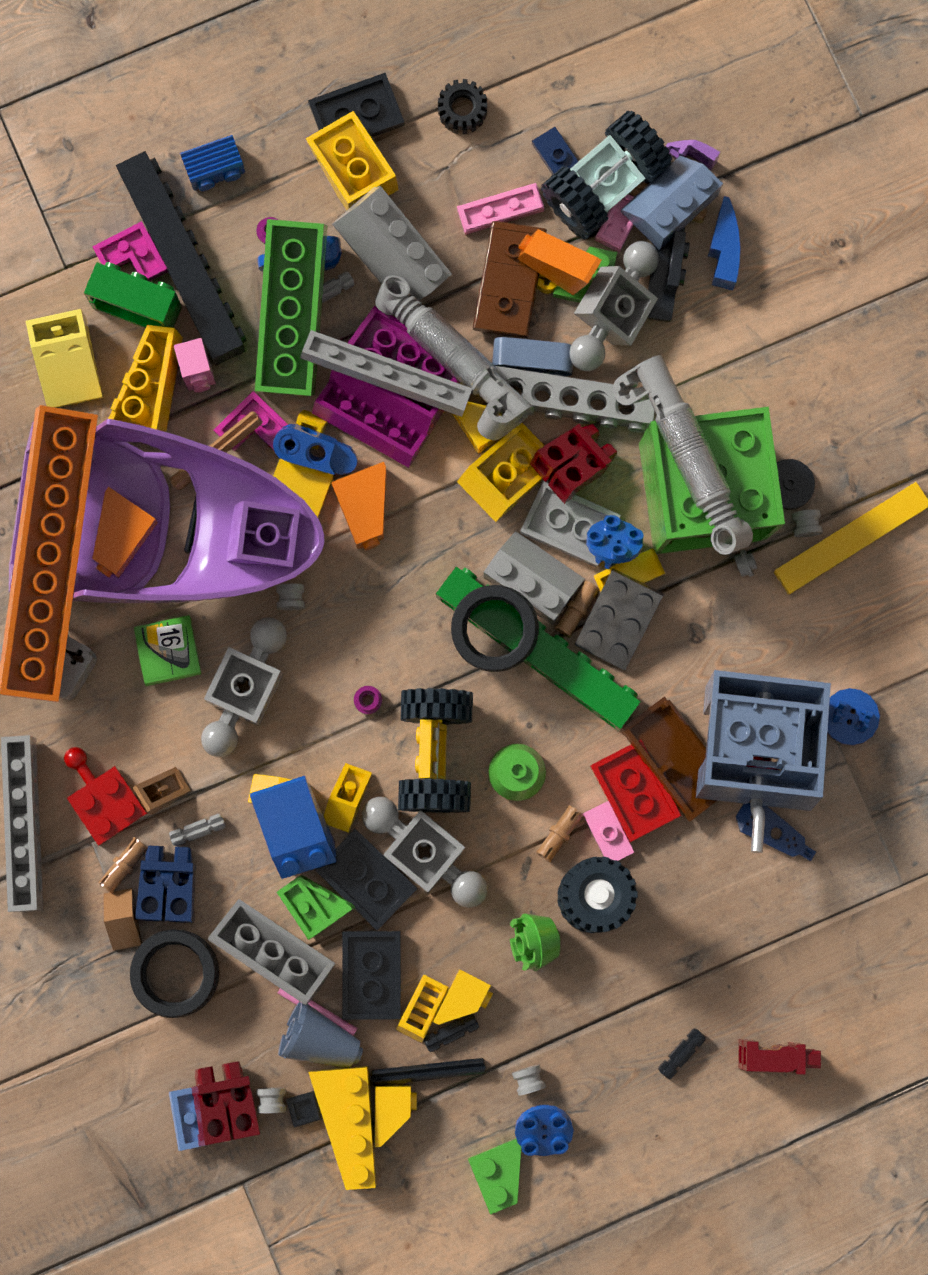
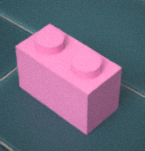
(195, 365)

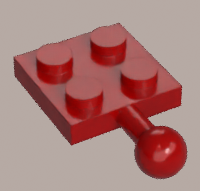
(105, 802)

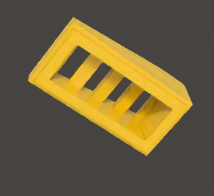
(410, 1030)

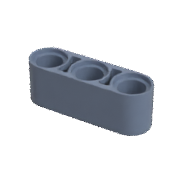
(533, 356)

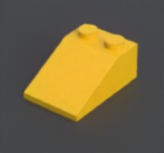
(351, 160)
(503, 473)

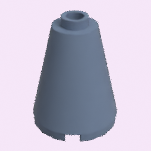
(318, 1040)

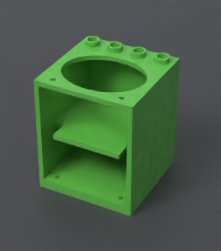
(747, 459)

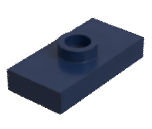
(554, 150)

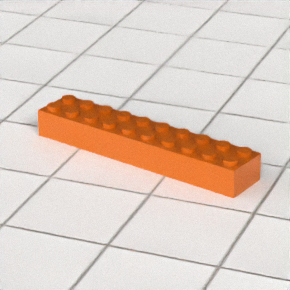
(47, 553)

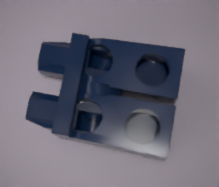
(163, 877)

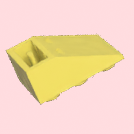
(64, 358)

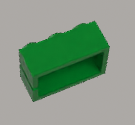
(132, 297)

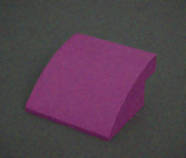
(374, 414)

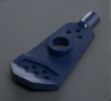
(773, 821)

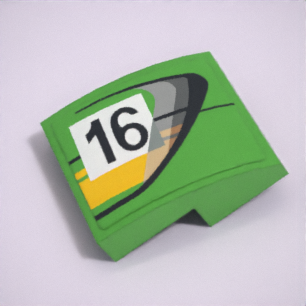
(167, 650)

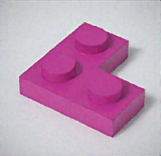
(135, 246)
(253, 403)

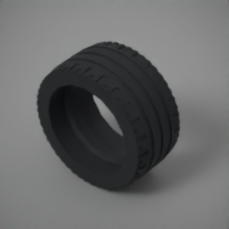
(472, 601)
(139, 966)

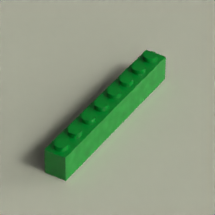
(550, 656)

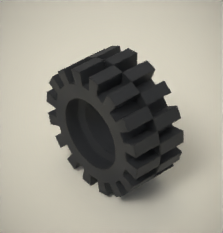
(462, 90)

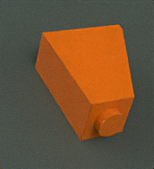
(558, 261)
(363, 504)
(120, 533)

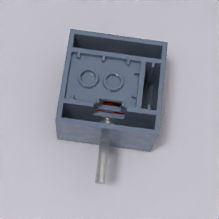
(759, 721)

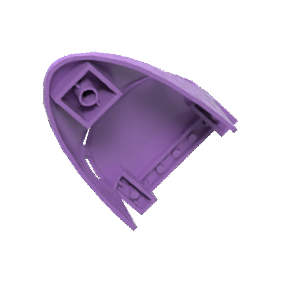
(246, 530)

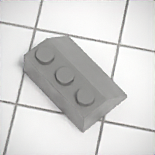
(535, 575)

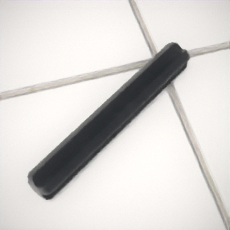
(428, 1071)

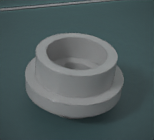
(745, 563)

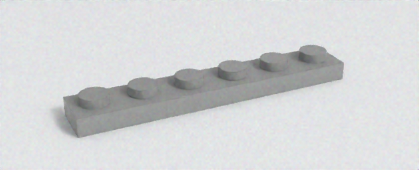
(386, 373)

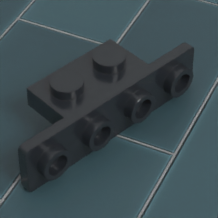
(668, 276)

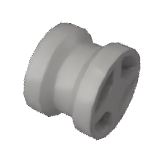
(807, 523)
(290, 597)
(528, 1080)
(271, 1100)

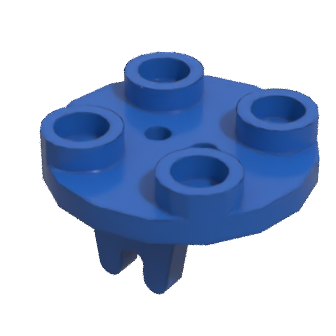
(614, 541)
(863, 722)
(530, 1131)

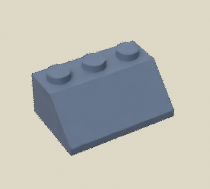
(672, 200)

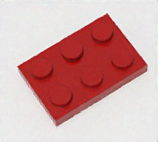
(634, 792)

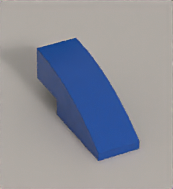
(726, 247)

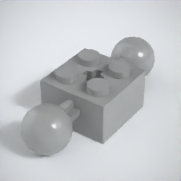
(615, 306)
(220, 736)
(467, 887)

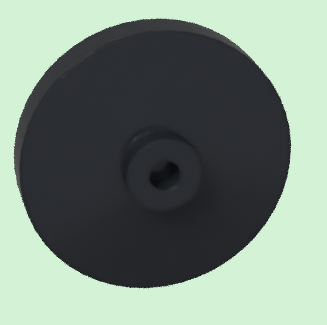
(795, 482)

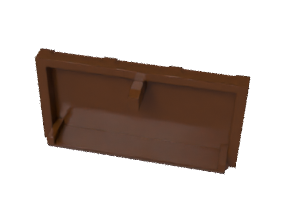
(506, 284)
(673, 753)

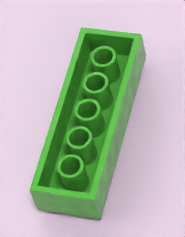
(290, 305)

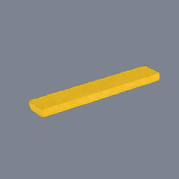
(852, 538)

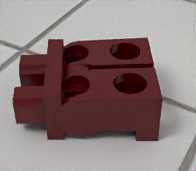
(573, 461)
(777, 1058)
(224, 1107)

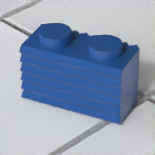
(213, 163)

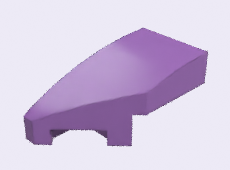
(697, 150)

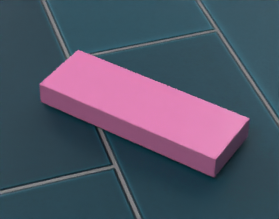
(500, 208)

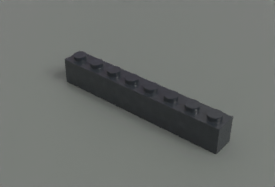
(181, 259)

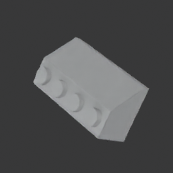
(390, 243)
(272, 952)

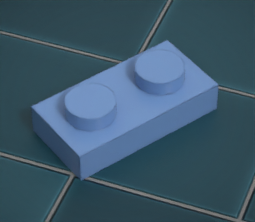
(184, 1118)

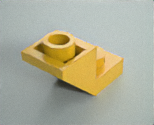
(642, 568)

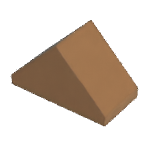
(161, 790)
(120, 919)

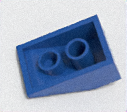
(294, 827)

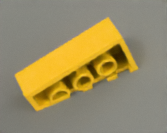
(150, 381)
(347, 1114)

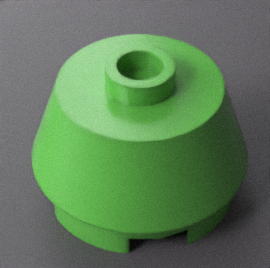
(517, 772)
(535, 941)

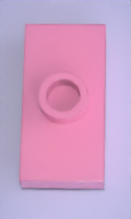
(617, 227)
(608, 832)

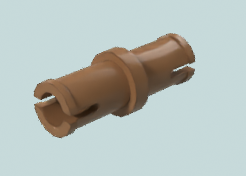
(577, 609)
(559, 833)
(123, 865)

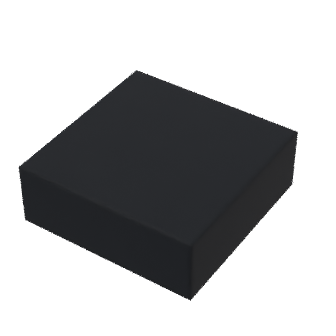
(304, 1109)

